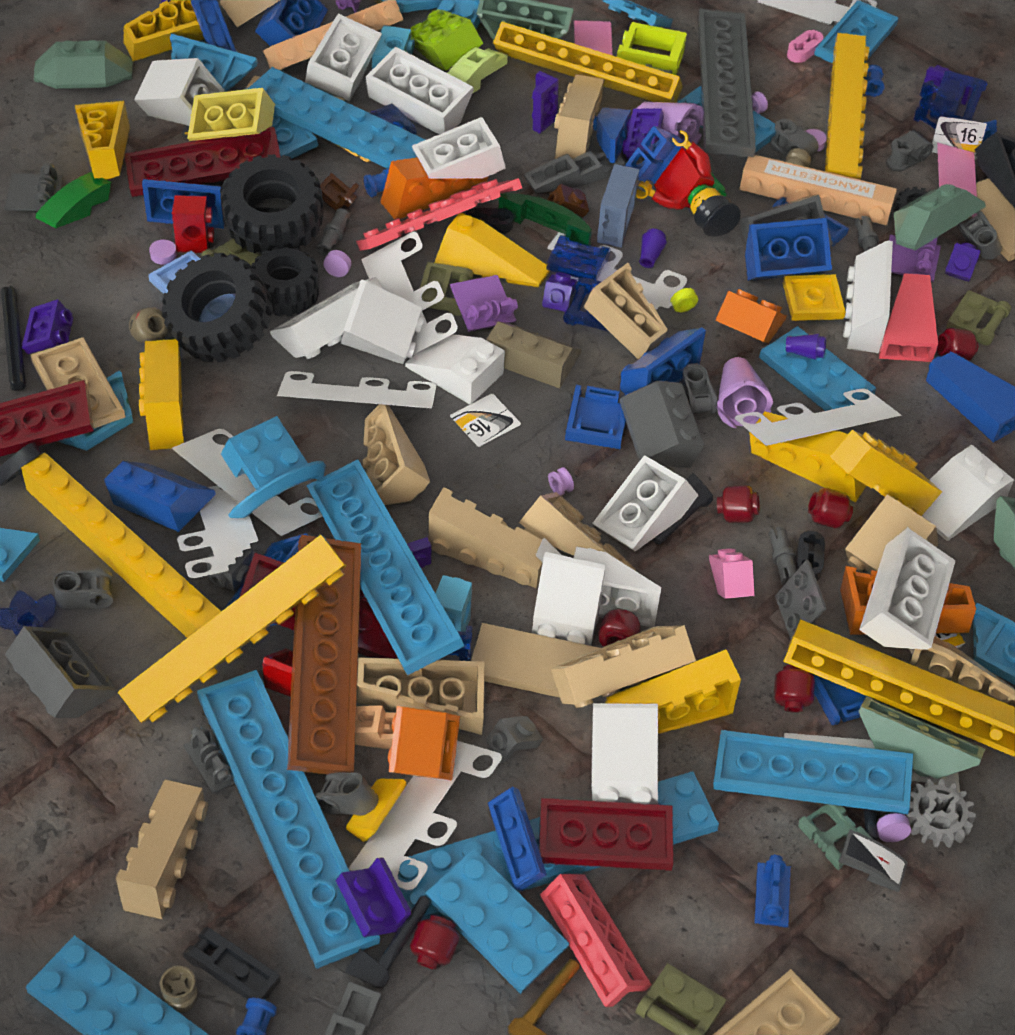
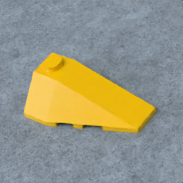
(488, 253)

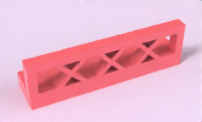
(592, 938)

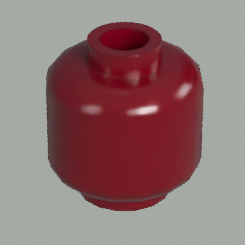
(959, 342)
(738, 504)
(830, 508)
(617, 626)
(794, 688)
(434, 942)

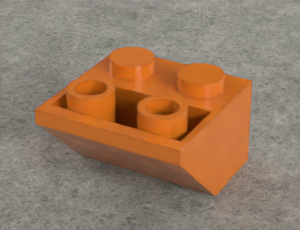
(748, 316)
(423, 743)

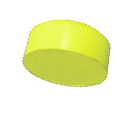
(684, 300)

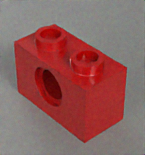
(191, 224)

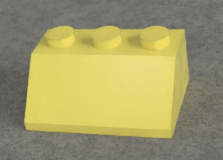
(230, 114)

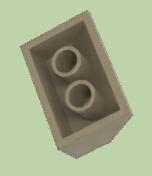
(534, 353)

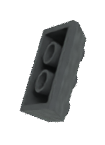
(801, 209)
(662, 424)
(59, 671)

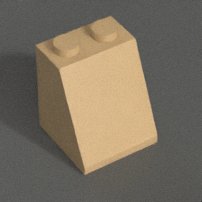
(883, 526)

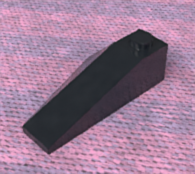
(997, 161)

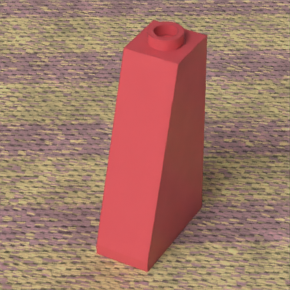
(912, 324)

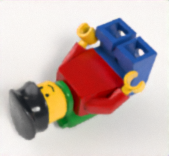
(684, 180)

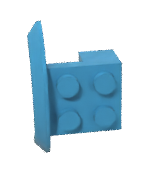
(270, 463)

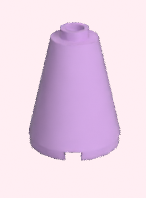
(679, 118)
(741, 393)

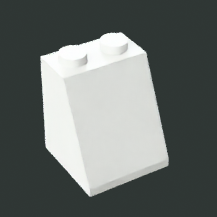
(171, 88)
(382, 323)
(625, 753)

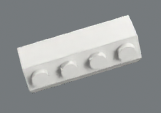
(419, 91)
(868, 298)
(319, 324)
(908, 593)

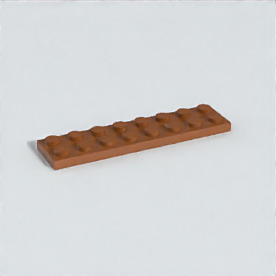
(326, 671)

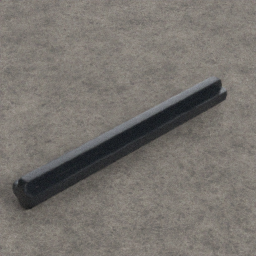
(13, 338)

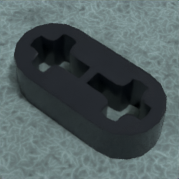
(493, 218)
(12, 467)
(816, 556)

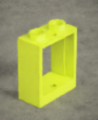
(655, 38)

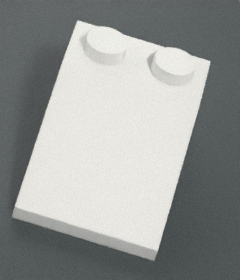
(342, 57)
(461, 152)
(460, 365)
(969, 491)
(645, 504)
(624, 587)
(568, 598)

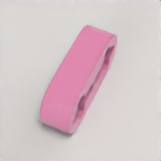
(804, 46)

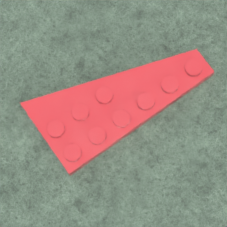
(438, 211)

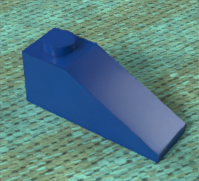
(611, 130)

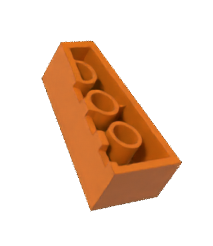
(411, 189)
(954, 618)

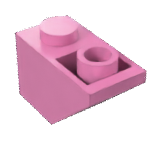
(732, 573)

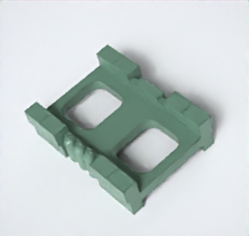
(827, 839)

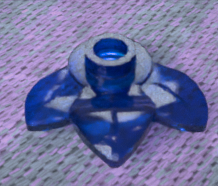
(27, 612)

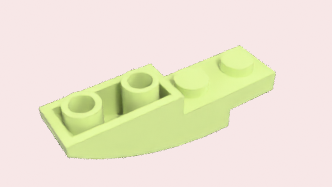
(478, 65)

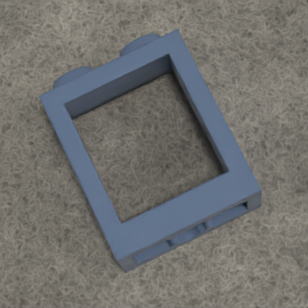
(617, 205)

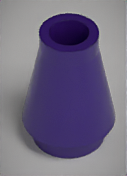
(651, 247)
(809, 346)

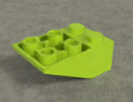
(445, 38)

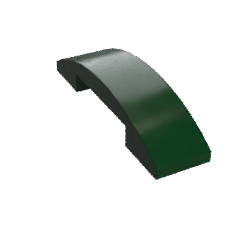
(546, 214)

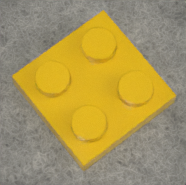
(814, 297)

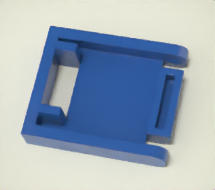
(596, 418)
(838, 700)

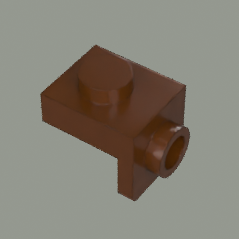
(338, 194)
(571, 199)

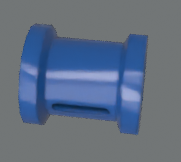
(874, 79)
(375, 183)
(257, 1017)

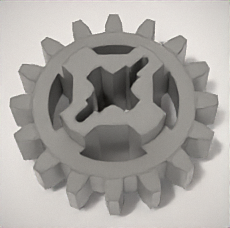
(939, 815)

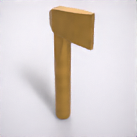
(526, 1024)

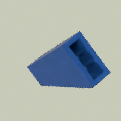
(975, 394)

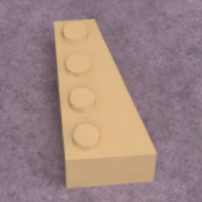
(622, 664)
(438, 687)

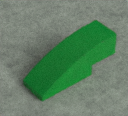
(74, 200)

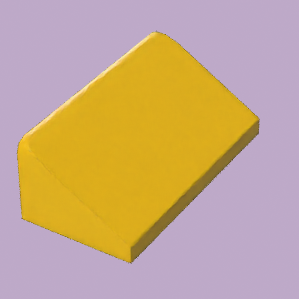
(388, 793)

